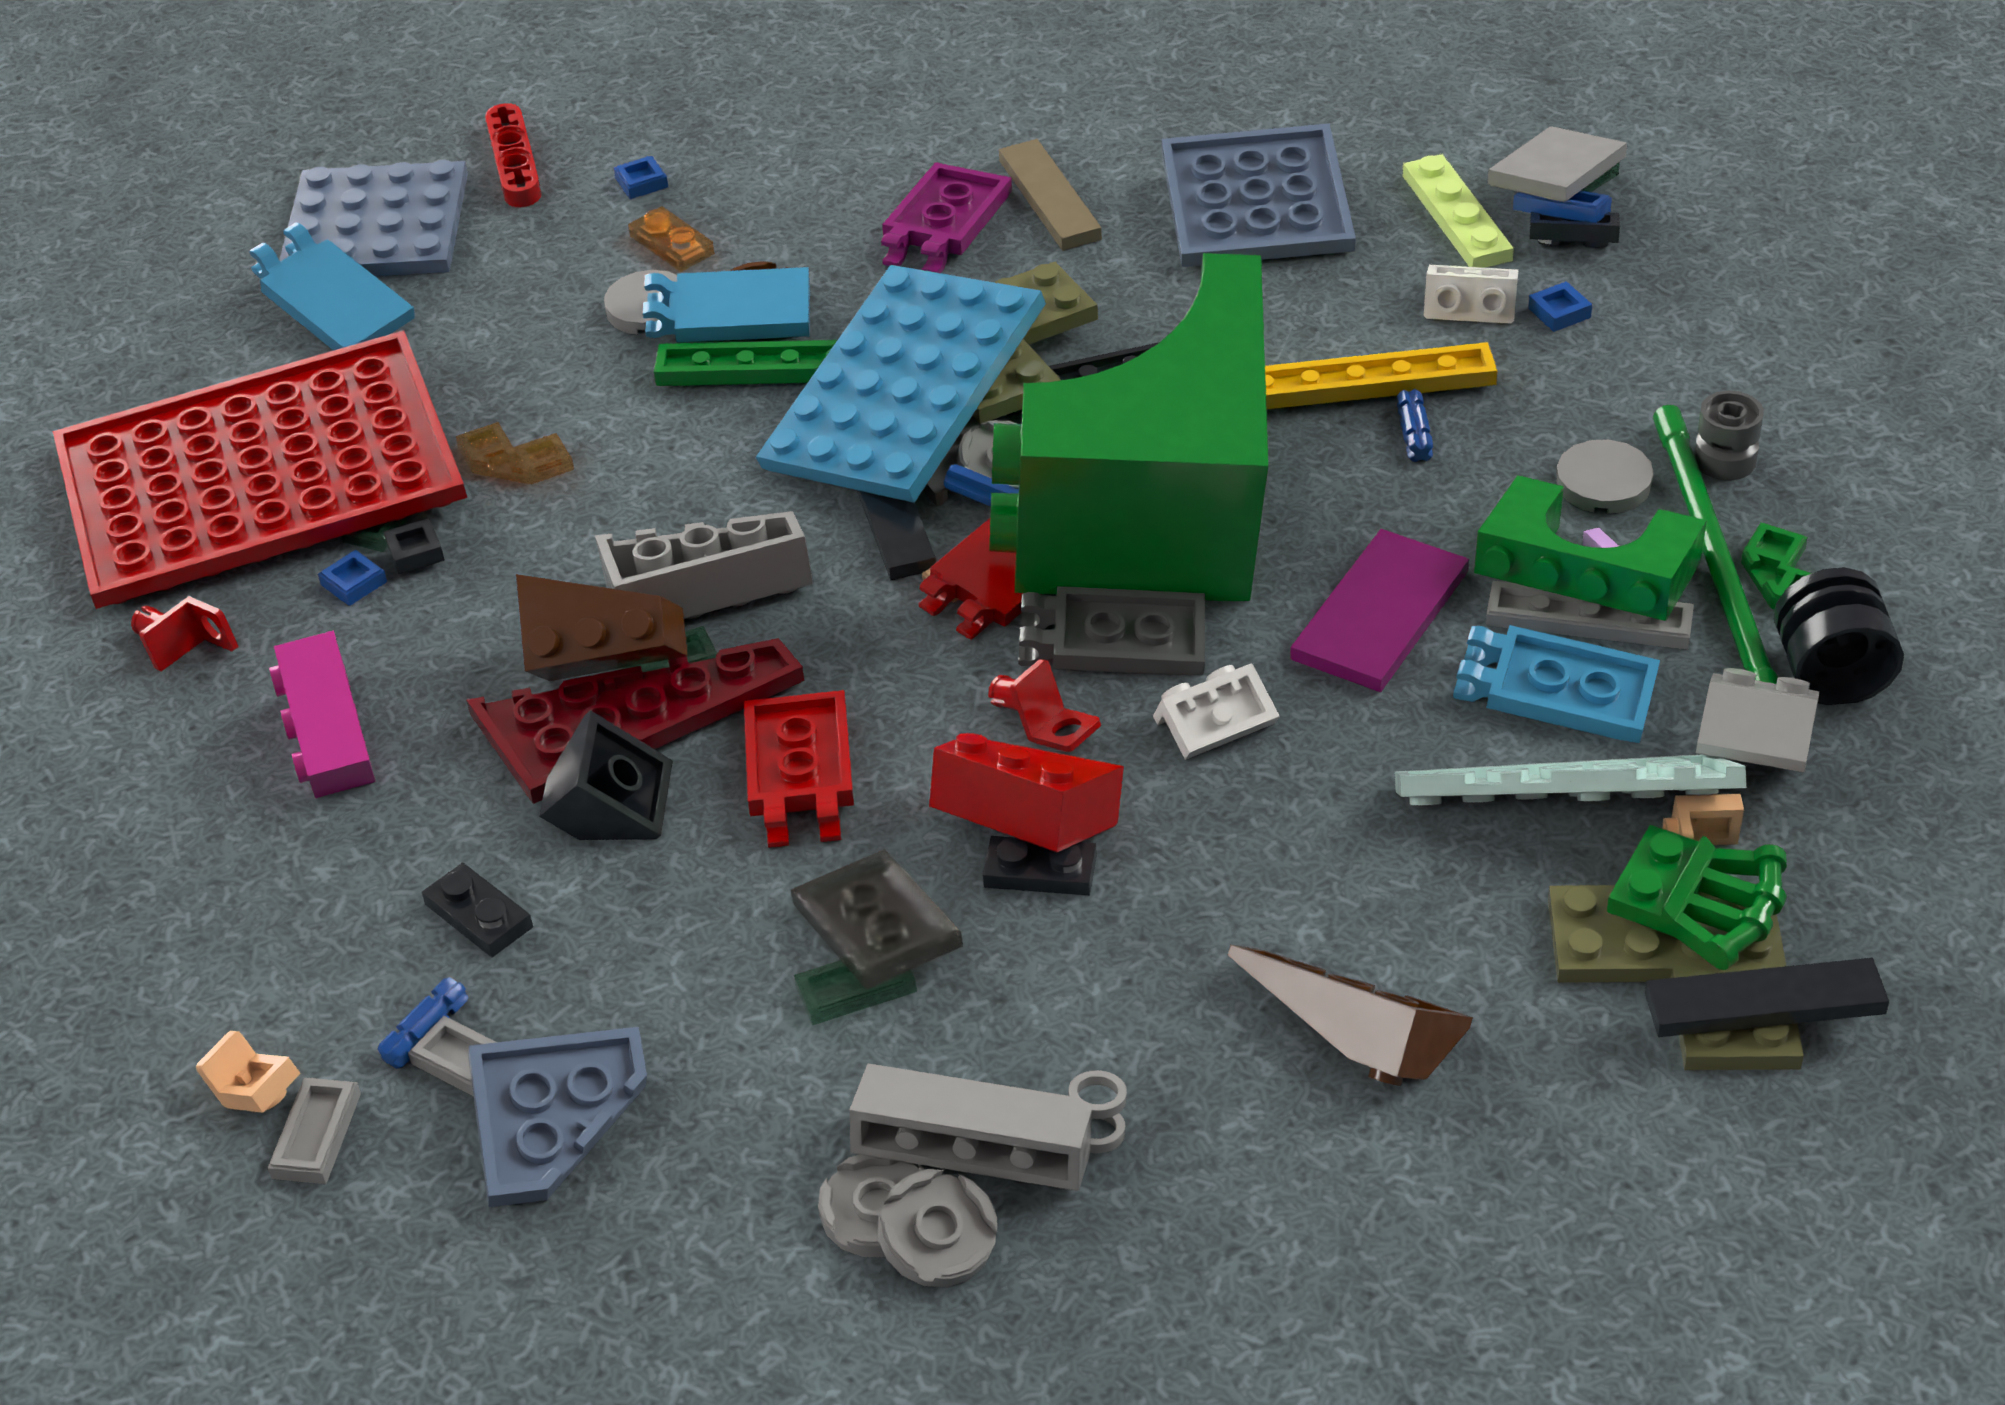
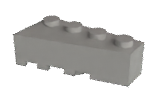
(709, 565)

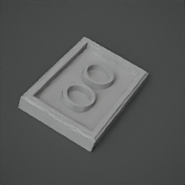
(1557, 163)

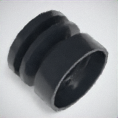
(1839, 635)

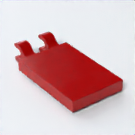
(976, 578)
(798, 761)

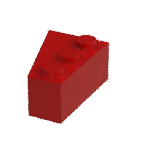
(1025, 790)

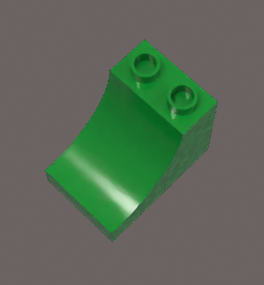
(1149, 465)

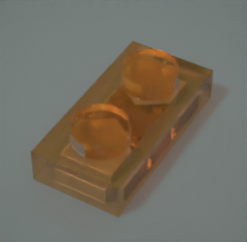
(671, 238)

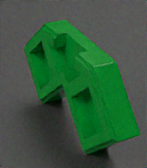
(1772, 559)

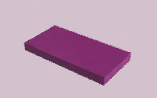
(1379, 610)

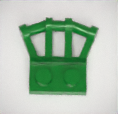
(1670, 871)

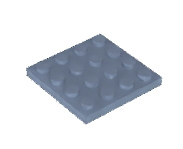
(1258, 194)
(385, 215)

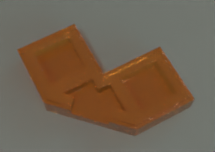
(492, 455)

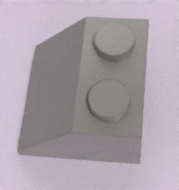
(1758, 720)

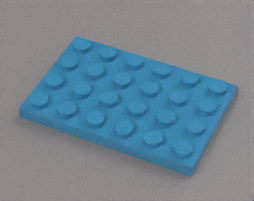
(901, 382)

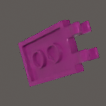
(943, 214)

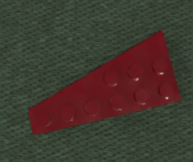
(649, 705)

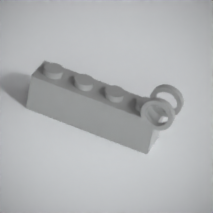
(983, 1125)

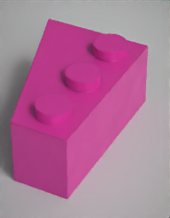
(321, 715)

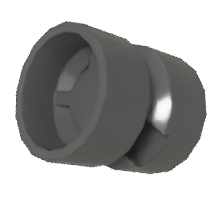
(1728, 435)

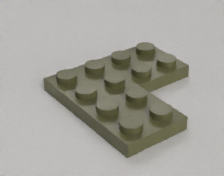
(1065, 309)
(1608, 948)

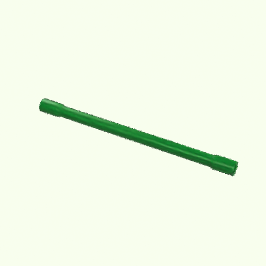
(1676, 442)

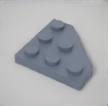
(549, 1105)

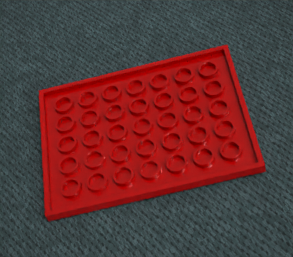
(254, 468)

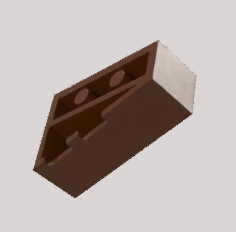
(594, 629)

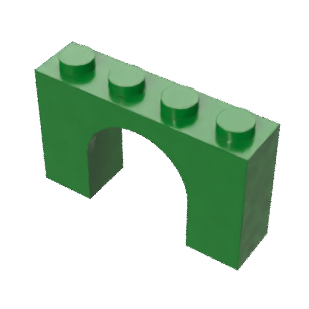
(1638, 577)

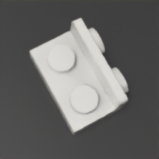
(1470, 294)
(1217, 710)

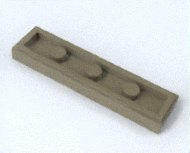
(1050, 194)

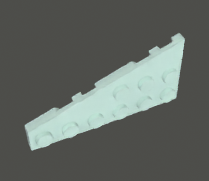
(1582, 779)

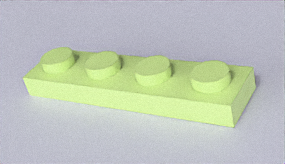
(1457, 212)

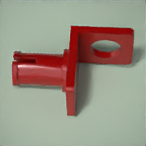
(180, 630)
(1041, 707)

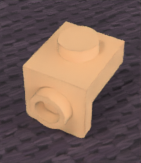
(1710, 816)
(245, 1078)

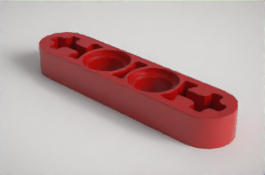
(513, 155)

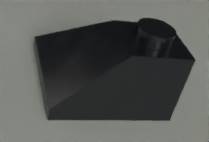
(607, 785)

